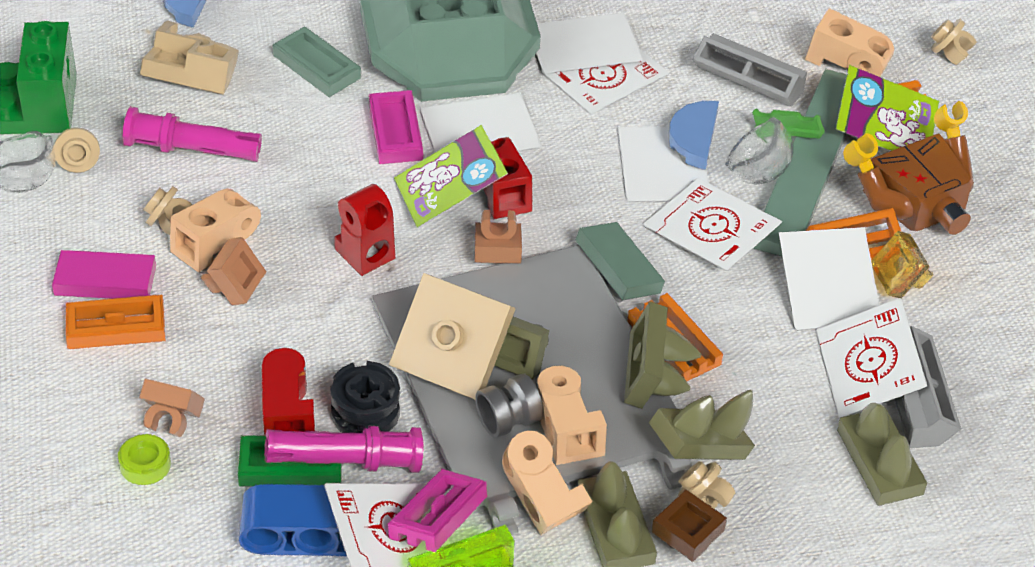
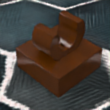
(689, 525)

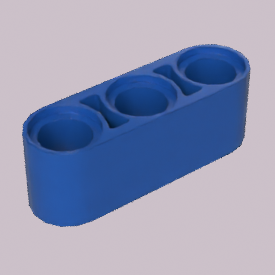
(289, 521)

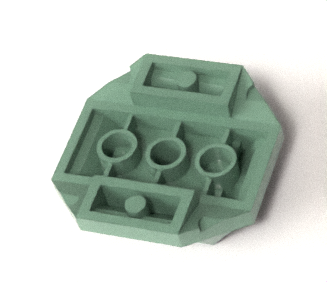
(451, 44)

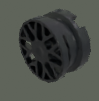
(369, 381)

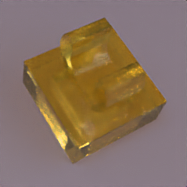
(901, 265)

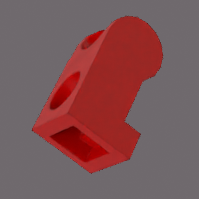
(514, 188)
(366, 223)
(283, 391)

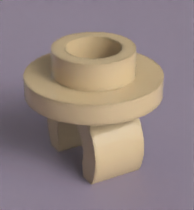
(953, 40)
(76, 150)
(163, 206)
(705, 484)

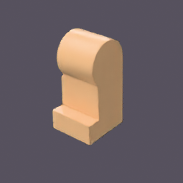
(849, 43)
(208, 224)
(565, 421)
(539, 483)

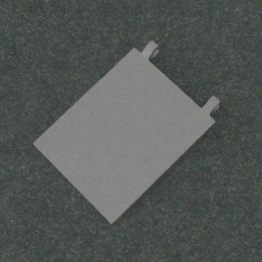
(585, 333)

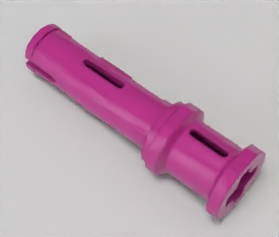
(170, 133)
(369, 448)

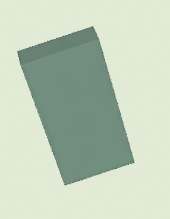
(317, 61)
(620, 261)

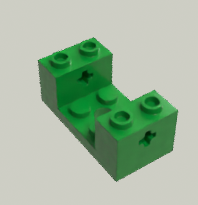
(42, 86)

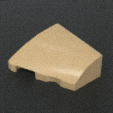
(189, 60)

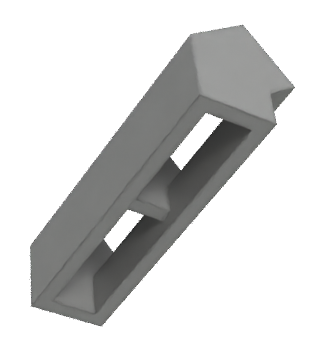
(749, 74)
(928, 413)

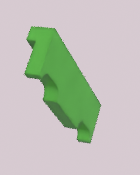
(794, 122)

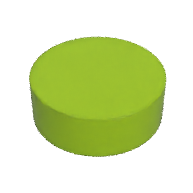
(144, 459)

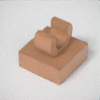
(498, 240)
(234, 272)
(170, 400)

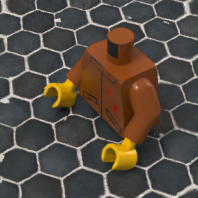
(921, 180)

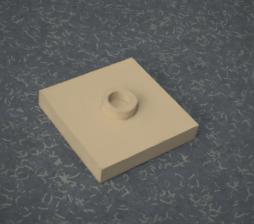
(452, 336)

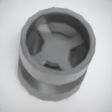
(509, 405)

